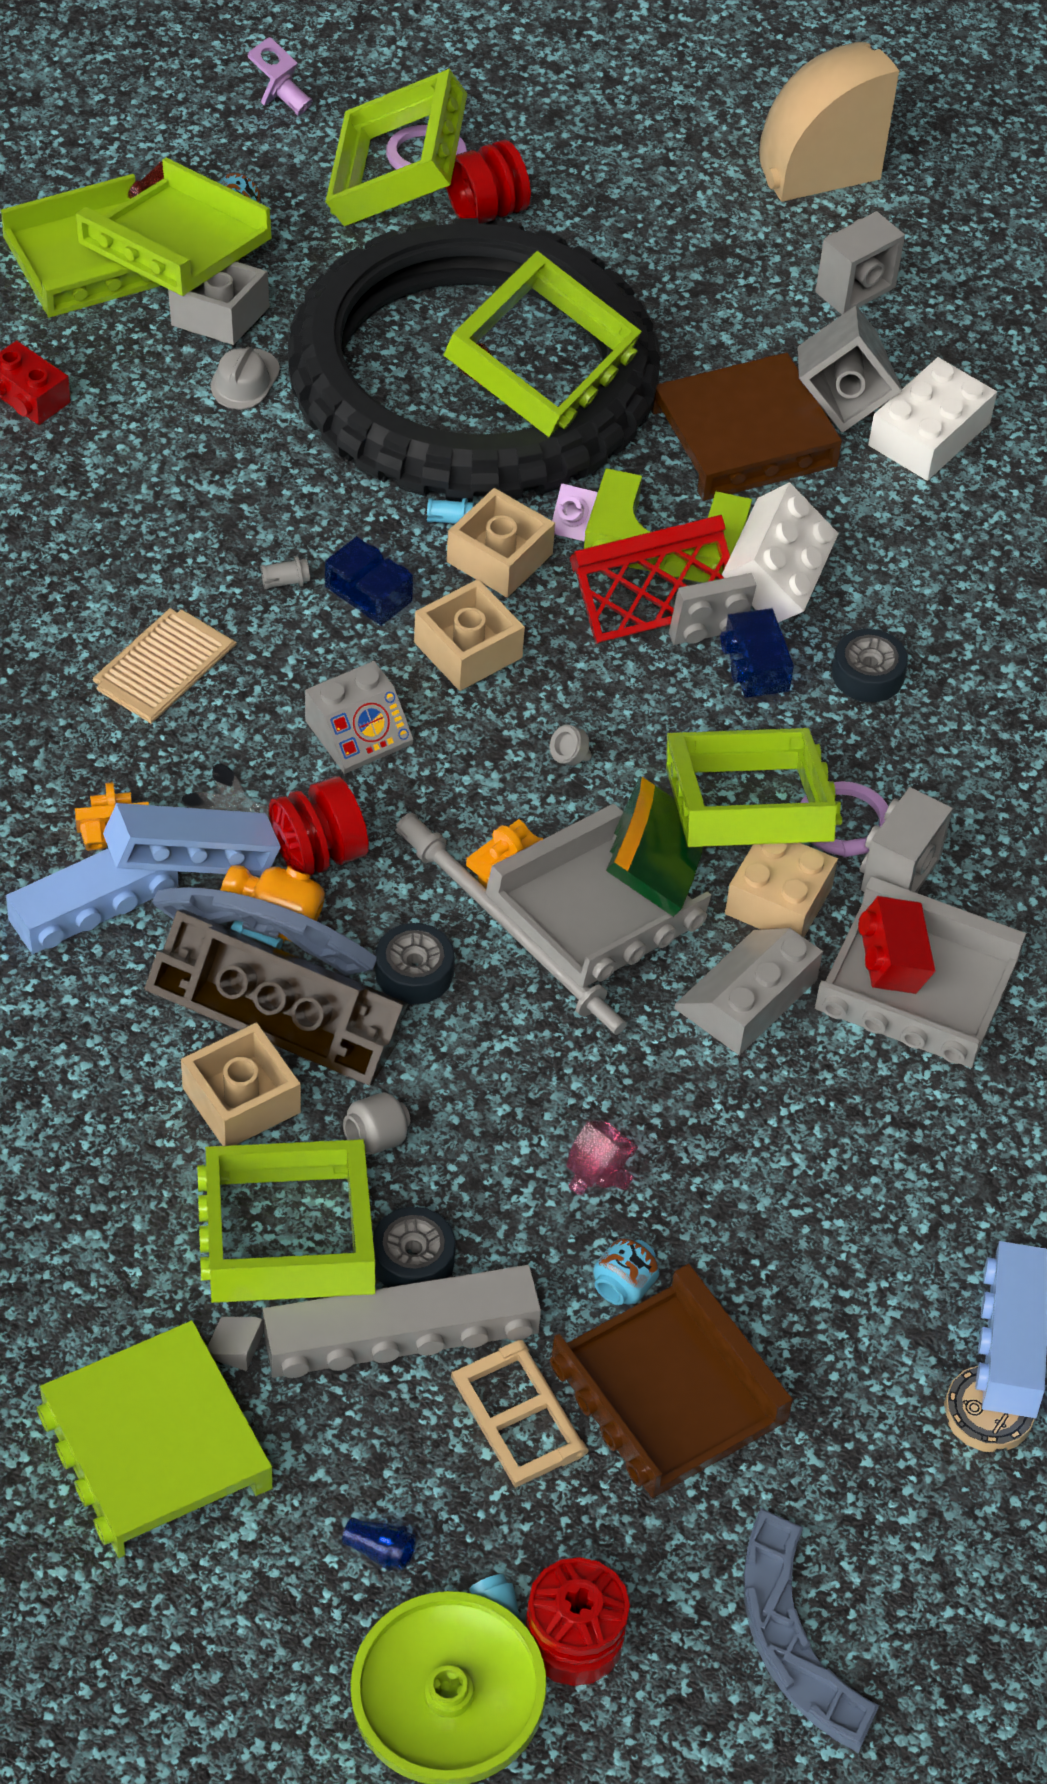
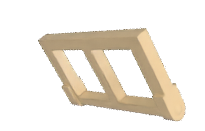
(546, 1399)

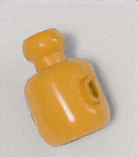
(280, 887)

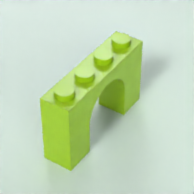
(615, 520)

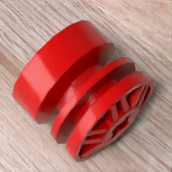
(489, 182)
(319, 826)
(581, 1645)

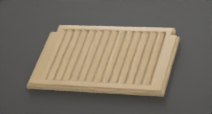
(162, 664)

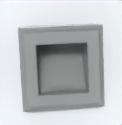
(236, 1341)

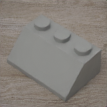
(752, 986)

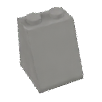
(847, 369)

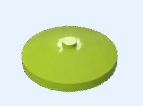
(448, 1688)

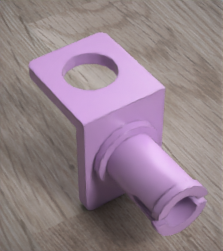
(280, 77)
(573, 511)

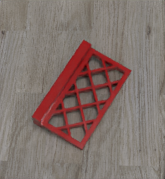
(638, 550)

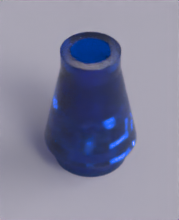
(383, 1543)

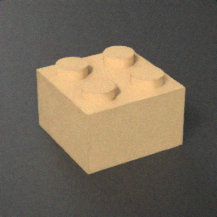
(500, 542)
(469, 634)
(781, 886)
(241, 1085)

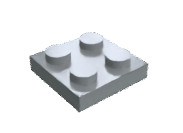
(704, 607)

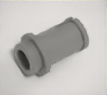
(285, 573)

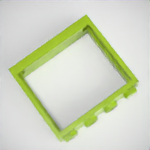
(435, 96)
(575, 302)
(756, 823)
(287, 1275)

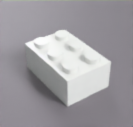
(932, 418)
(784, 551)

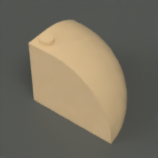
(830, 123)

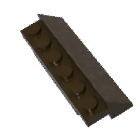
(289, 998)

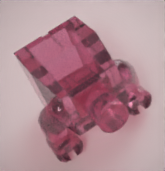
(599, 1158)

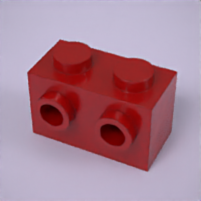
(32, 383)
(896, 945)

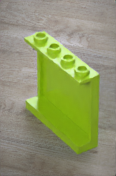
(178, 229)
(52, 259)
(152, 1434)

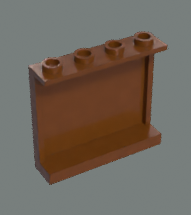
(748, 425)
(672, 1384)

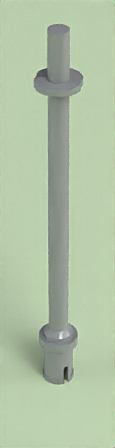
(432, 848)

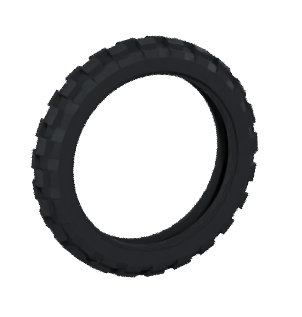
(439, 459)

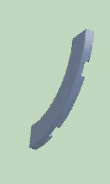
(270, 921)
(784, 1643)

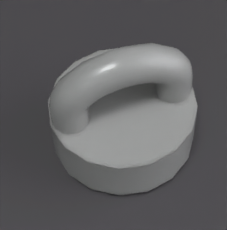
(570, 745)

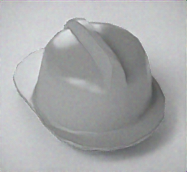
(244, 377)

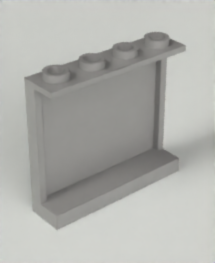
(579, 909)
(958, 1001)

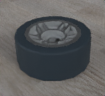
(869, 665)
(418, 945)
(424, 1234)

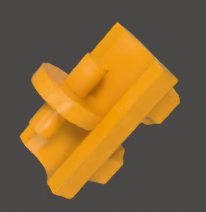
(93, 820)
(505, 843)

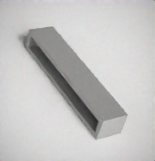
(401, 1321)

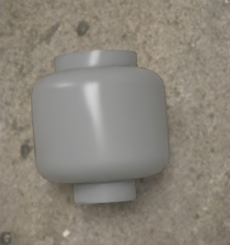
(377, 1120)

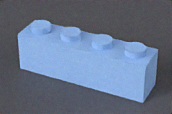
(189, 839)
(80, 899)
(1015, 1332)

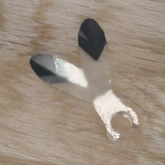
(231, 797)

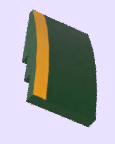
(653, 850)

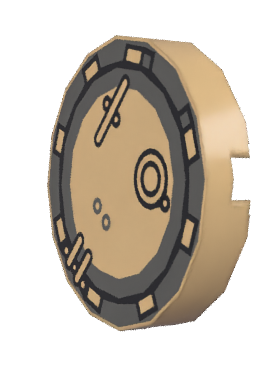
(980, 1427)

